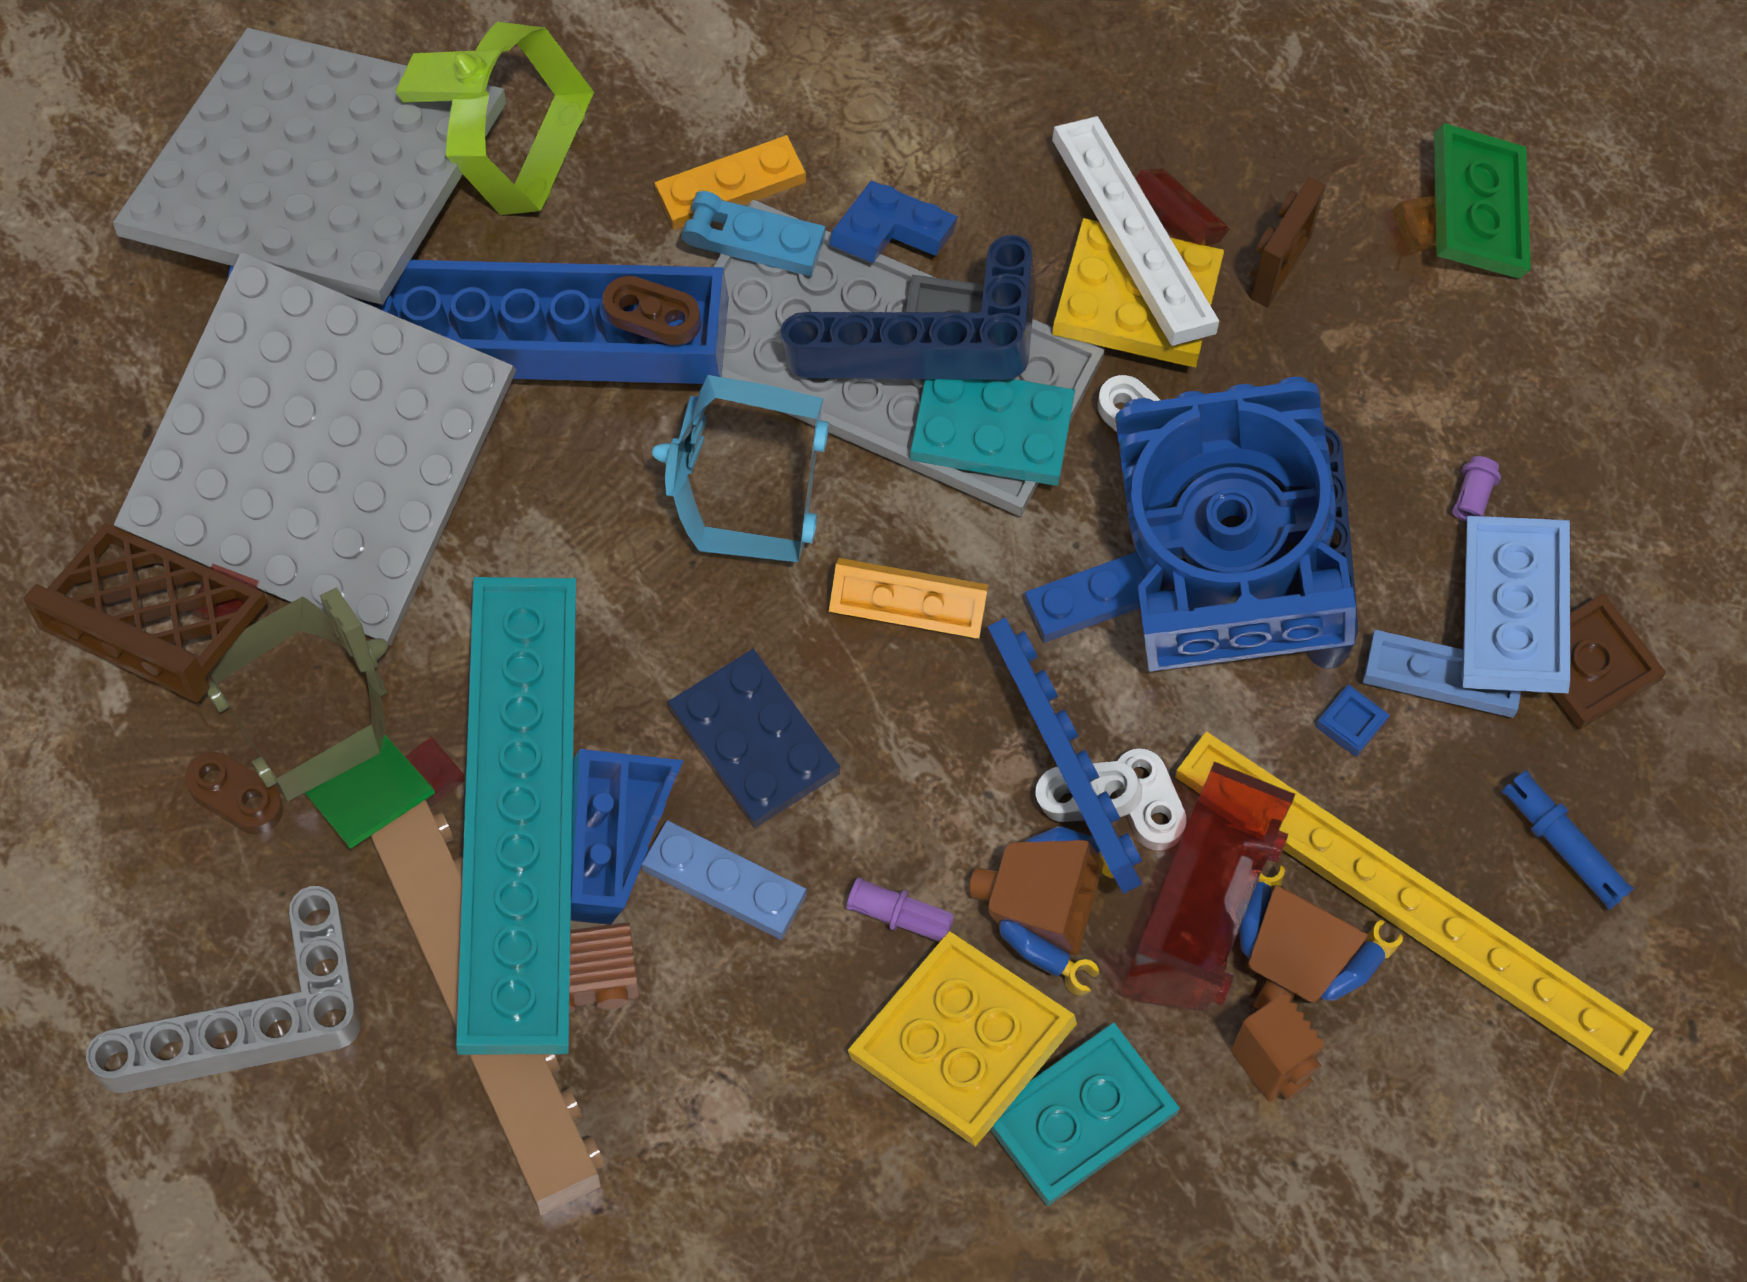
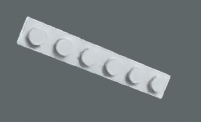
(1135, 231)

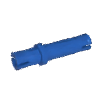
(1567, 839)

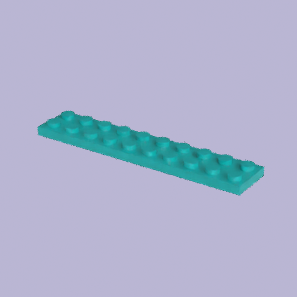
(518, 819)

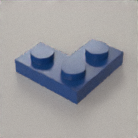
(888, 214)

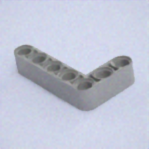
(248, 1019)

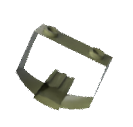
(339, 627)

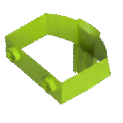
(464, 79)

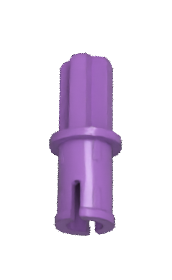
(899, 910)

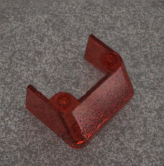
(1208, 892)

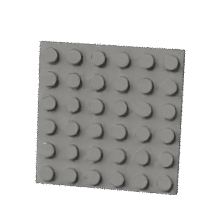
(302, 166)
(315, 445)

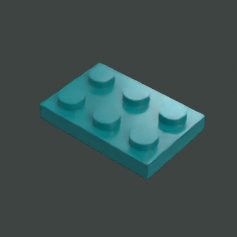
(994, 427)
(1083, 1114)

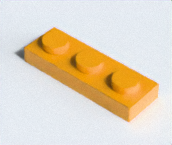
(734, 179)
(908, 598)

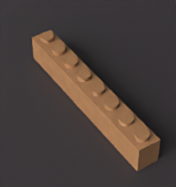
(518, 1086)

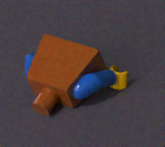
(1045, 899)
(1306, 947)

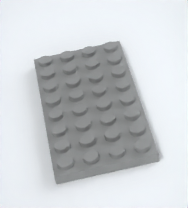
(871, 411)

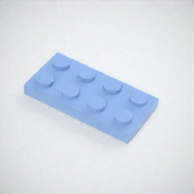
(1517, 604)

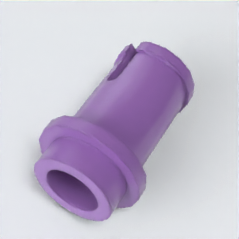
(1475, 491)

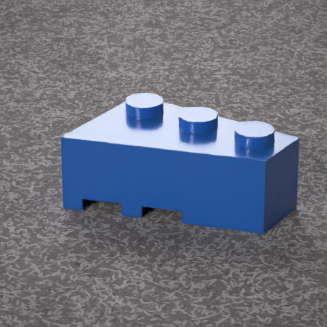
(613, 820)

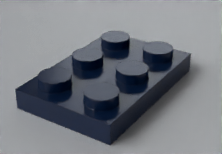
(754, 738)

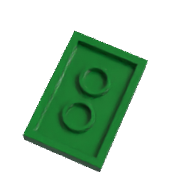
(1481, 201)

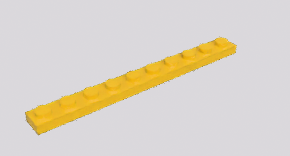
(1440, 920)

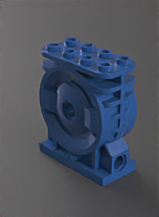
(1235, 591)

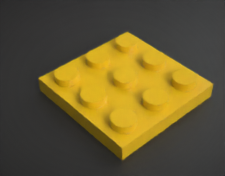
(1107, 308)
(962, 1038)

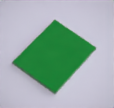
(370, 794)

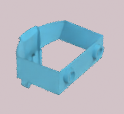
(683, 453)

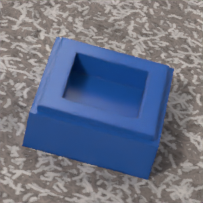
(1352, 720)

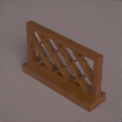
(130, 646)

